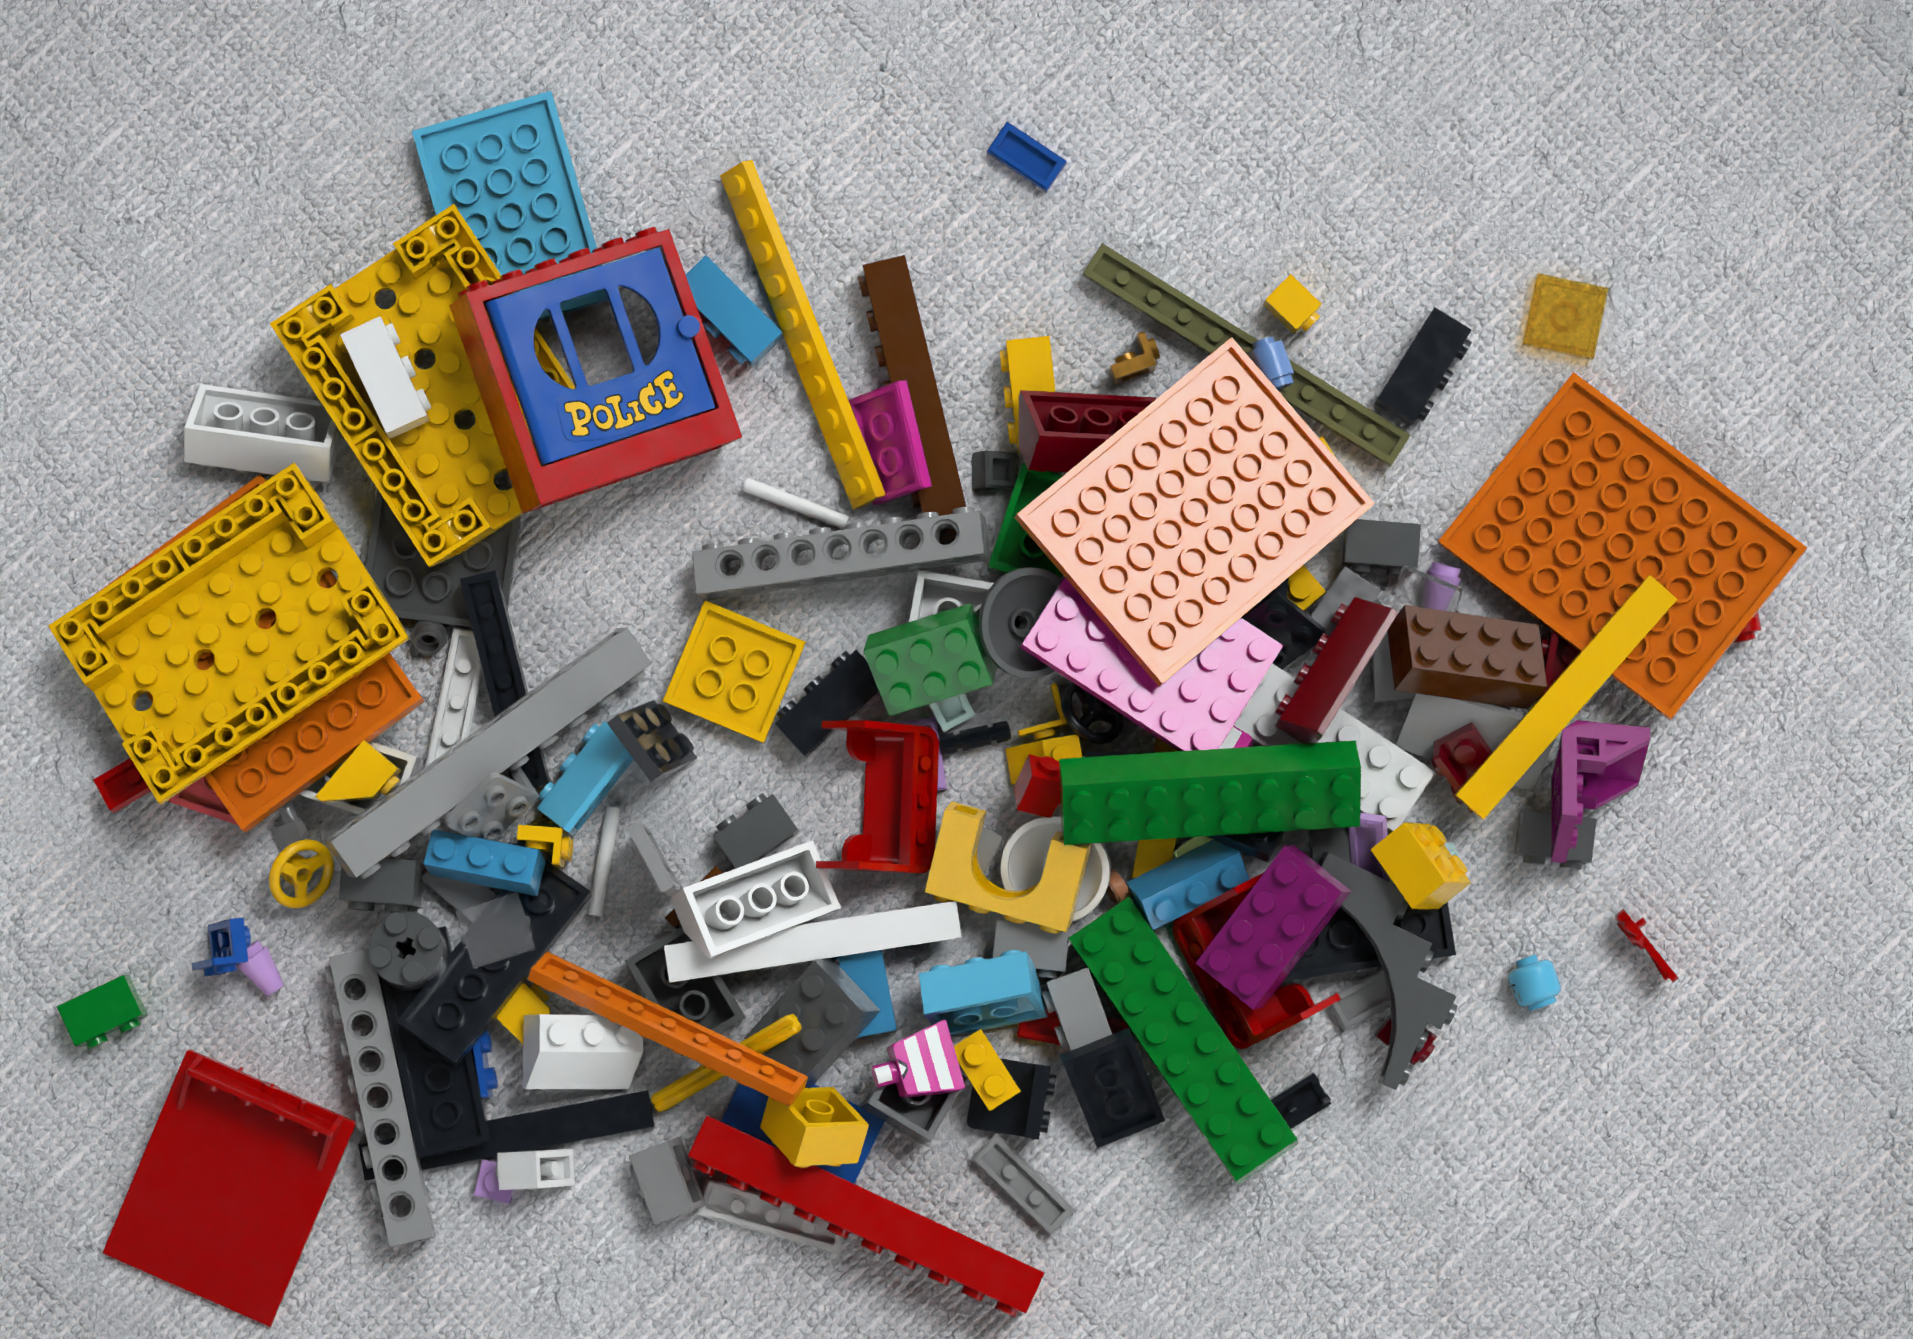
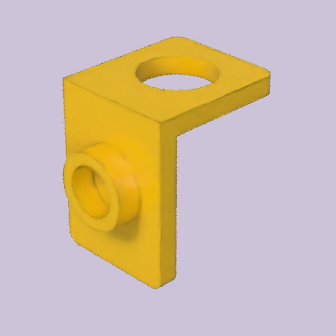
(1047, 729)

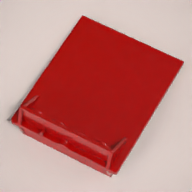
(229, 1187)

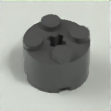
(401, 931)

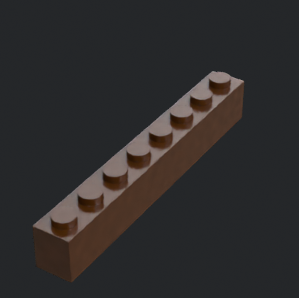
(908, 359)

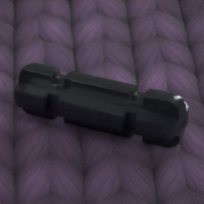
(975, 737)

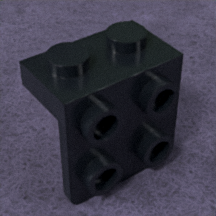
(1286, 624)
(1022, 1113)

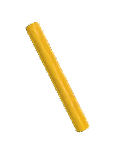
(703, 1077)

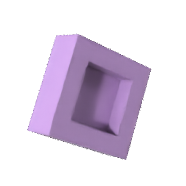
(488, 1185)

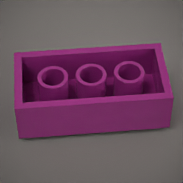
(1273, 927)

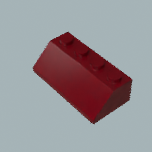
(1066, 427)
(1334, 670)

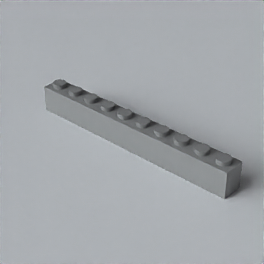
(490, 749)

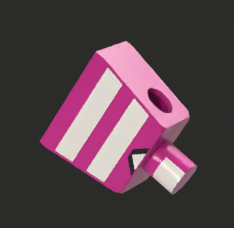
(922, 1064)

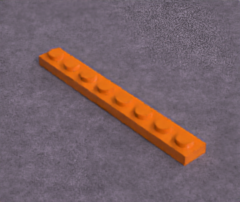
(668, 1028)

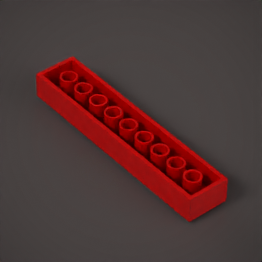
(867, 1216)

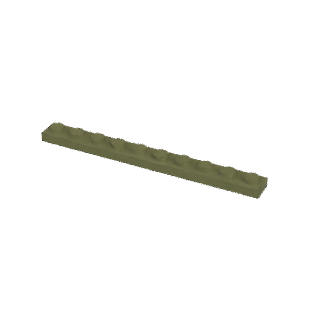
(1211, 331)

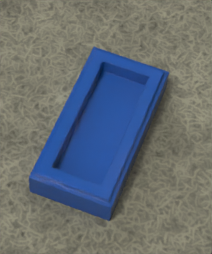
(1026, 157)

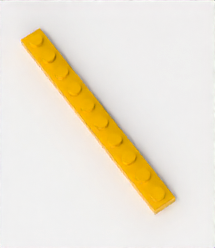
(802, 334)

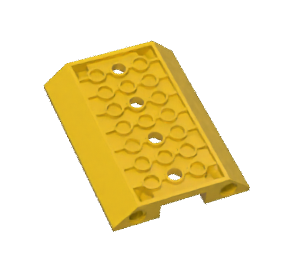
(434, 474)
(209, 598)

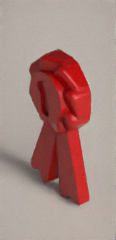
(1636, 937)

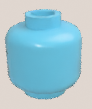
(1534, 982)

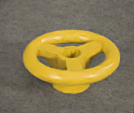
(298, 872)

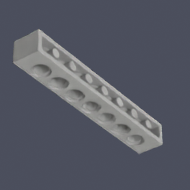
(967, 548)
(418, 1223)

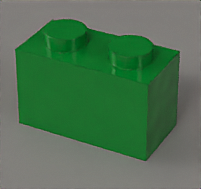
(103, 1011)

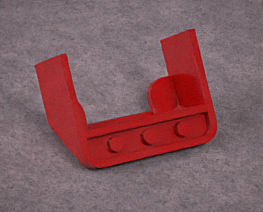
(897, 797)
(1238, 1021)

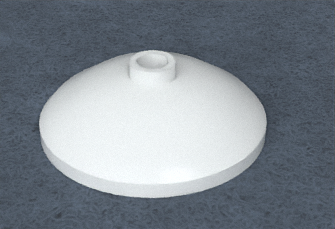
(1026, 857)

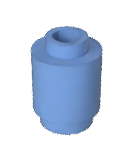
(1273, 361)

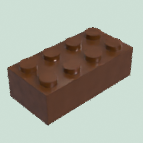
(1466, 657)

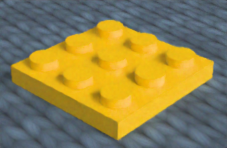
(734, 671)

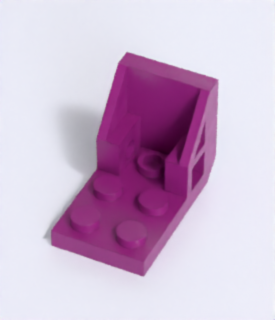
(1602, 759)

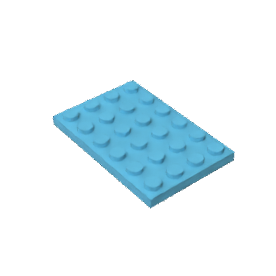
(511, 185)

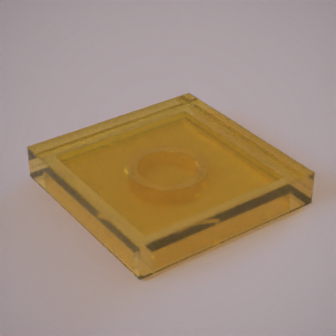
(1565, 316)

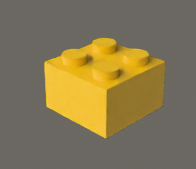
(1421, 865)
(816, 1128)

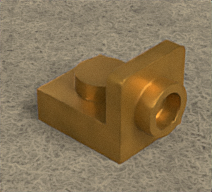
(1131, 366)

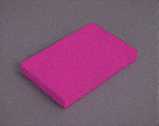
(892, 440)

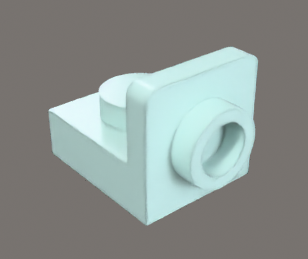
(952, 711)

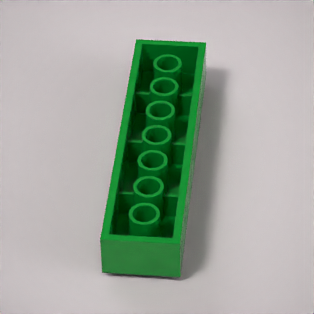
(1210, 792)
(1183, 1041)

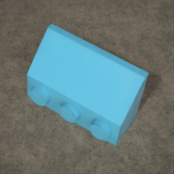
(585, 779)
(983, 993)

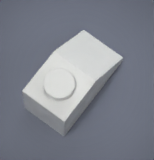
(535, 1169)

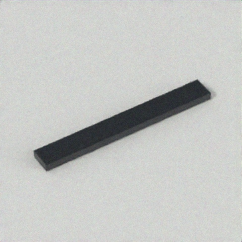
(542, 1130)

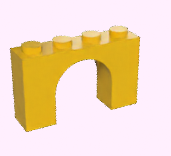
(958, 877)

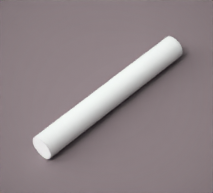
(795, 503)
(604, 861)

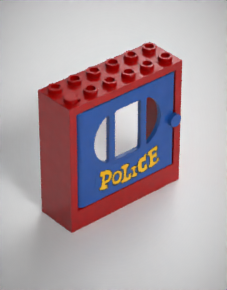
(568, 421)

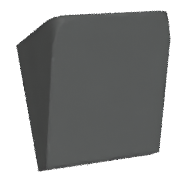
(994, 470)

